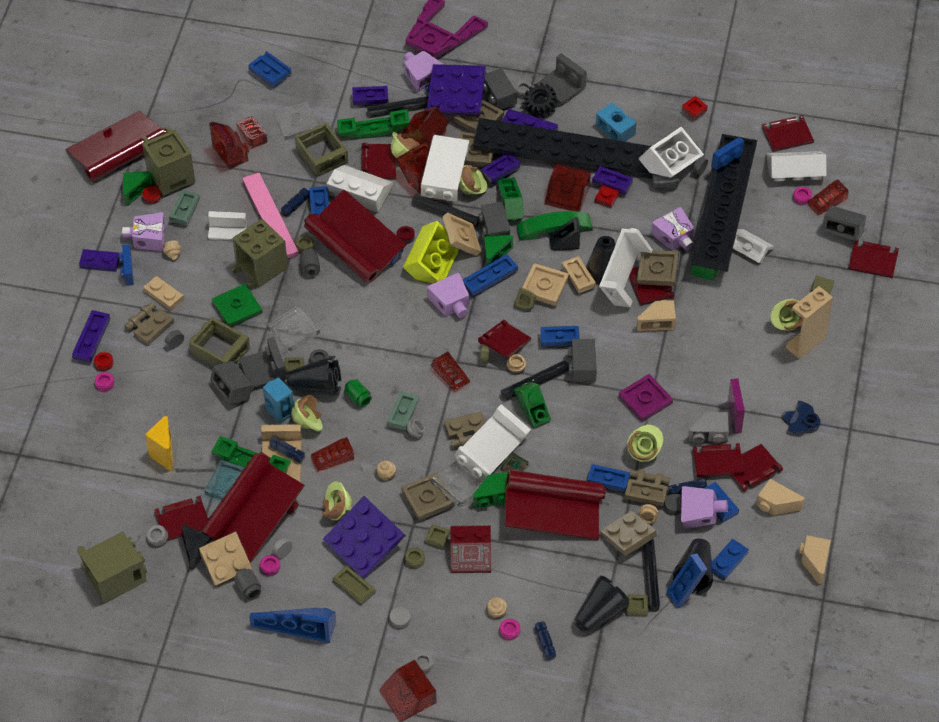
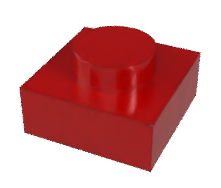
(694, 107)
(606, 196)

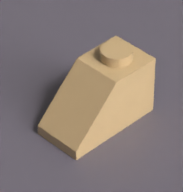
(658, 317)
(778, 499)
(815, 556)

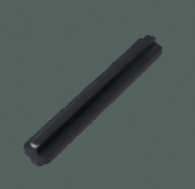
(386, 108)
(442, 209)
(537, 378)
(651, 575)

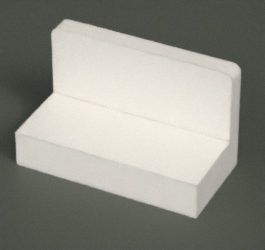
(225, 225)
(751, 245)

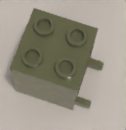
(168, 161)
(259, 253)
(113, 566)

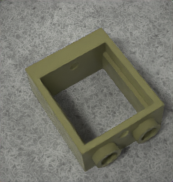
(326, 162)
(208, 329)

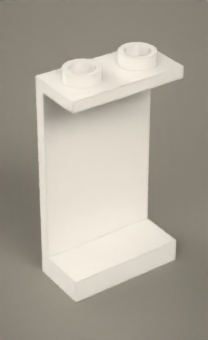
(444, 168)
(621, 264)
(492, 443)

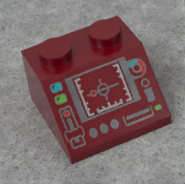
(470, 549)

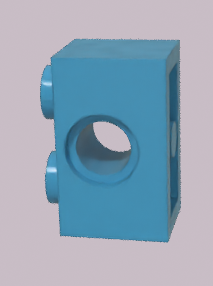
(616, 123)
(278, 400)

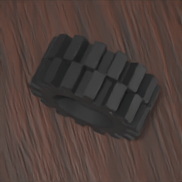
(538, 91)

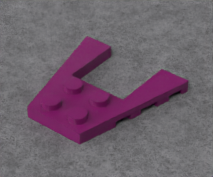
(435, 40)

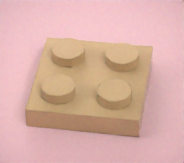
(461, 234)
(546, 283)
(224, 558)

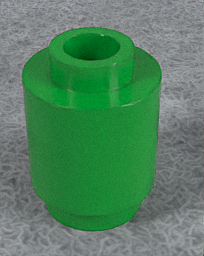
(357, 393)

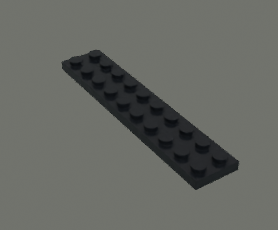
(560, 147)
(723, 209)

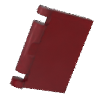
(788, 133)
(378, 160)
(873, 259)
(649, 293)
(504, 339)
(718, 460)
(757, 466)
(182, 514)

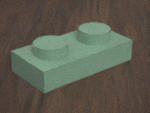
(184, 207)
(403, 410)

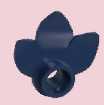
(799, 419)

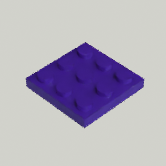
(457, 89)
(364, 537)

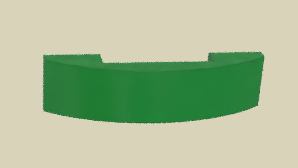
(374, 127)
(550, 222)
(230, 452)

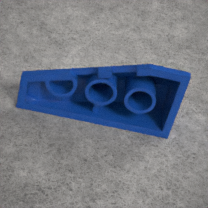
(306, 622)

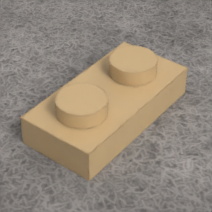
(578, 274)
(163, 293)

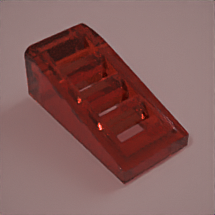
(256, 140)
(839, 192)
(441, 371)
(335, 460)

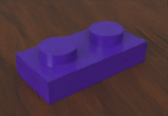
(370, 95)
(500, 168)
(612, 179)
(99, 260)

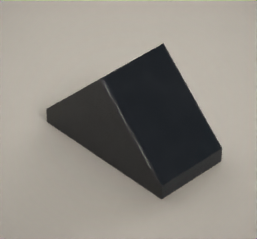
(566, 236)
(192, 541)

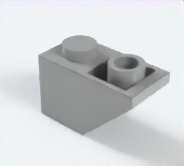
(710, 428)

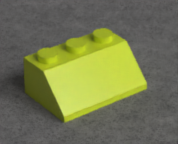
(431, 254)

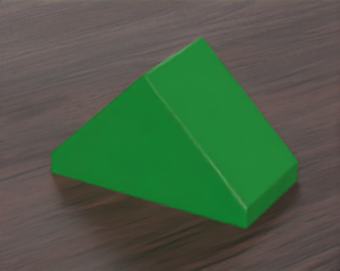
(134, 184)
(497, 247)

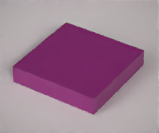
(645, 397)
(736, 405)

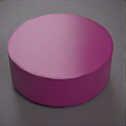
(802, 195)
(104, 381)
(270, 565)
(509, 629)

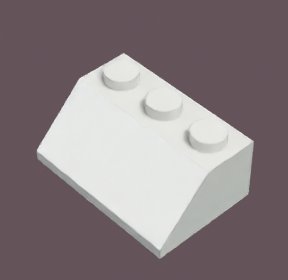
(671, 154)
(796, 165)
(364, 187)

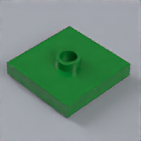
(237, 305)

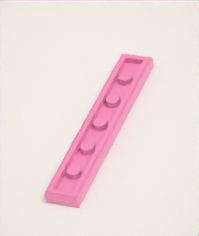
(267, 210)

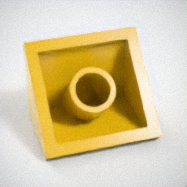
(160, 443)

